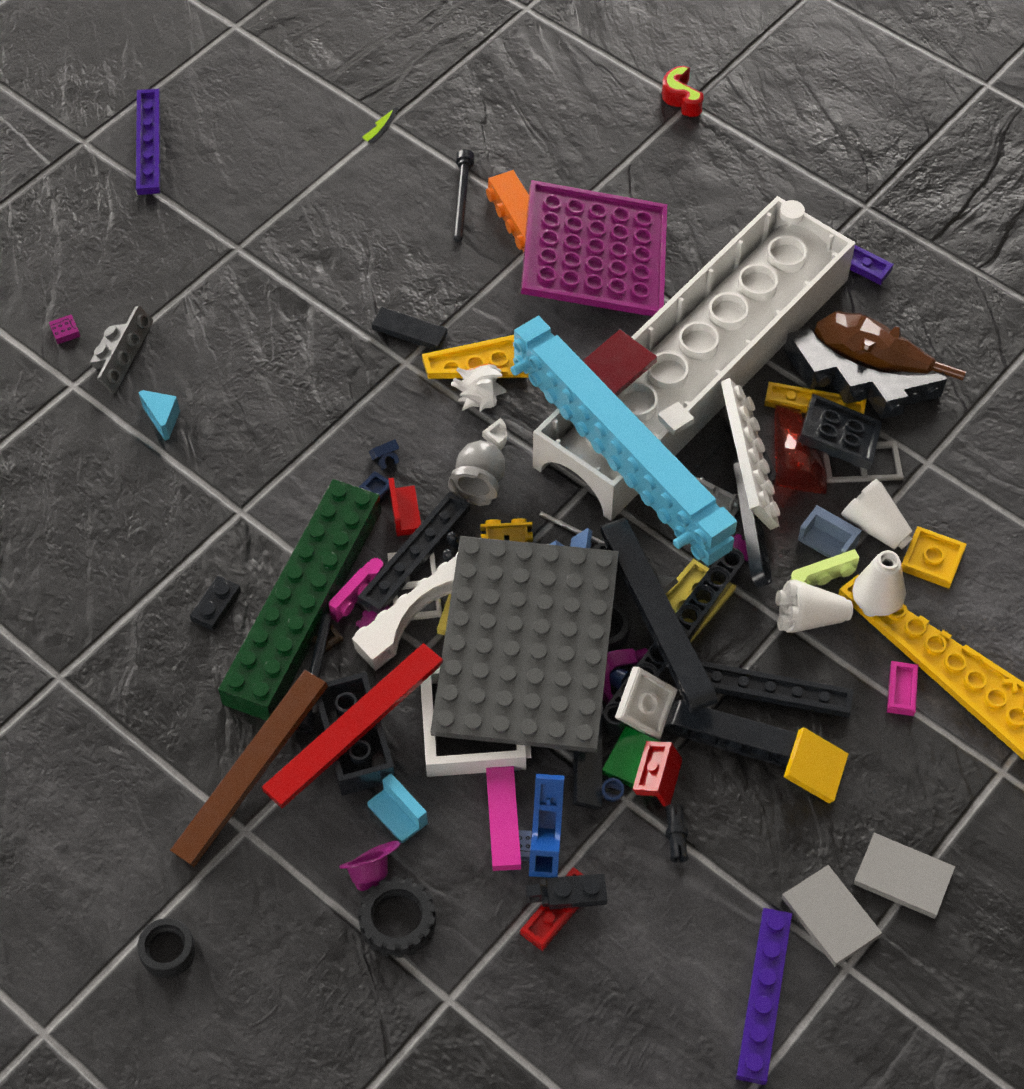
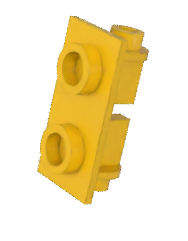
(515, 530)

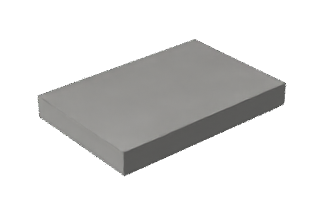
(904, 875)
(831, 915)

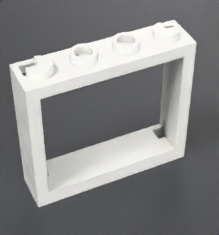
(462, 763)

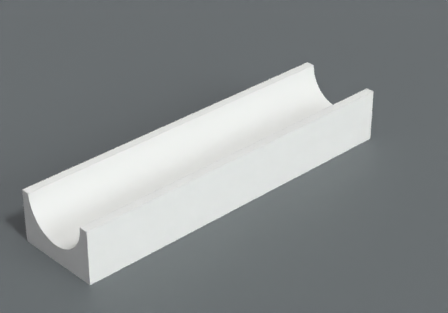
(710, 331)

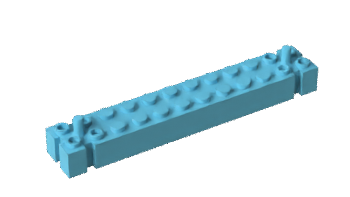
(624, 442)

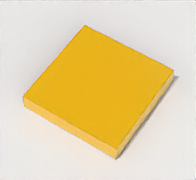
(933, 557)
(816, 765)

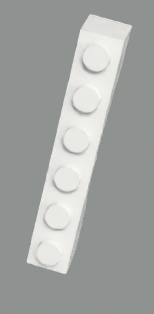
(381, 638)

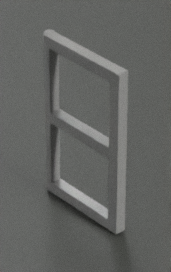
(864, 477)

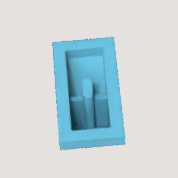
(162, 411)

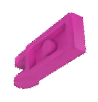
(344, 600)

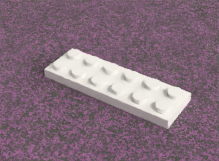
(749, 452)

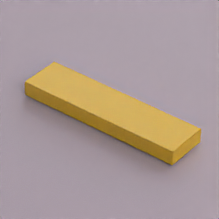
(799, 397)

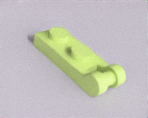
(828, 569)

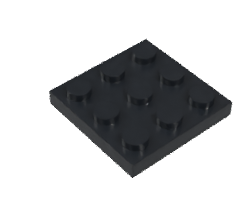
(840, 432)

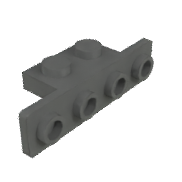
(119, 348)

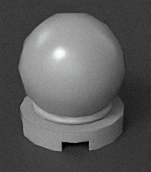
(478, 472)

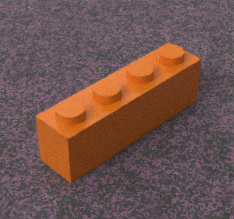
(510, 203)

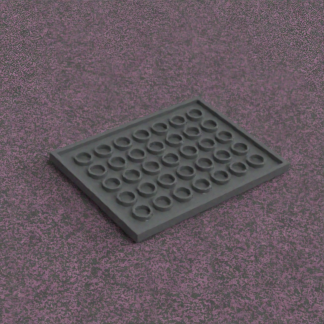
(526, 644)

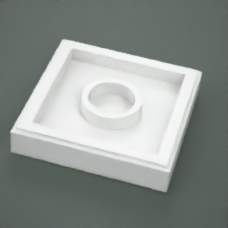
(646, 703)

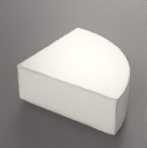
(496, 433)

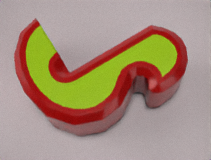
(678, 94)

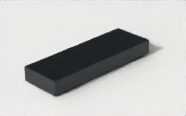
(409, 328)

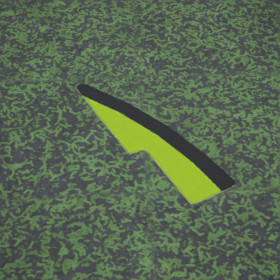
(382, 125)

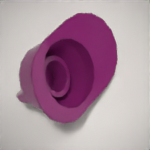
(370, 866)

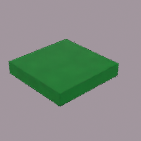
(626, 756)

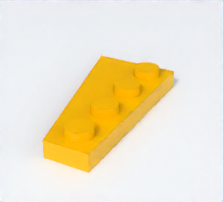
(498, 351)

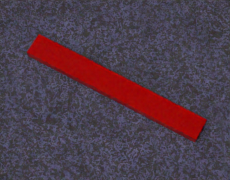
(352, 726)

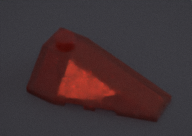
(796, 464)

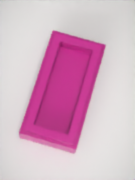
(902, 688)

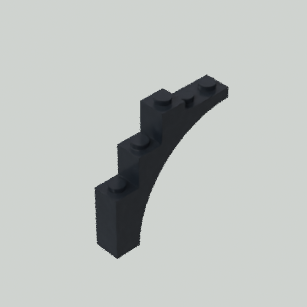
(885, 391)

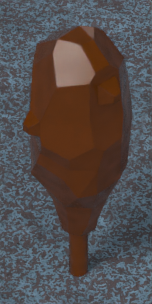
(877, 346)

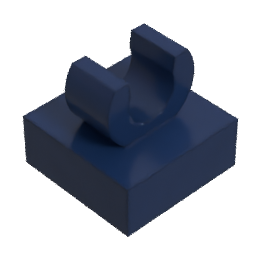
(383, 451)

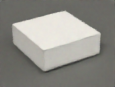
(676, 418)

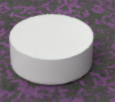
(792, 212)

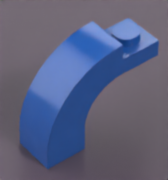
(546, 826)

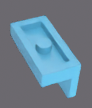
(398, 809)

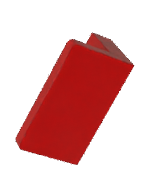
(404, 508)
(658, 771)

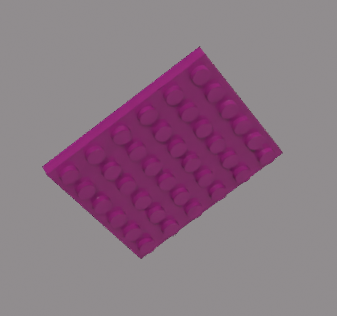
(594, 249)

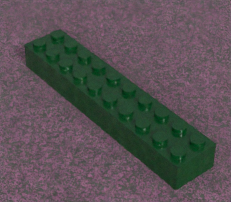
(298, 599)

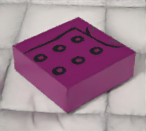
(64, 329)

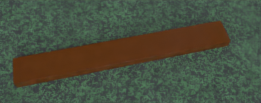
(249, 768)

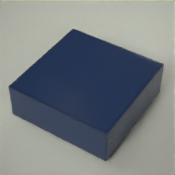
(377, 484)

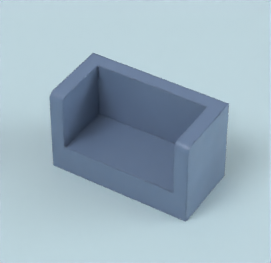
(828, 533)

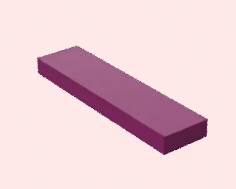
(503, 818)

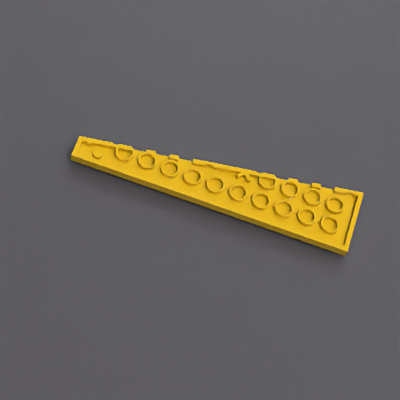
(965, 674)

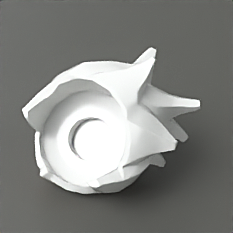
(479, 386)

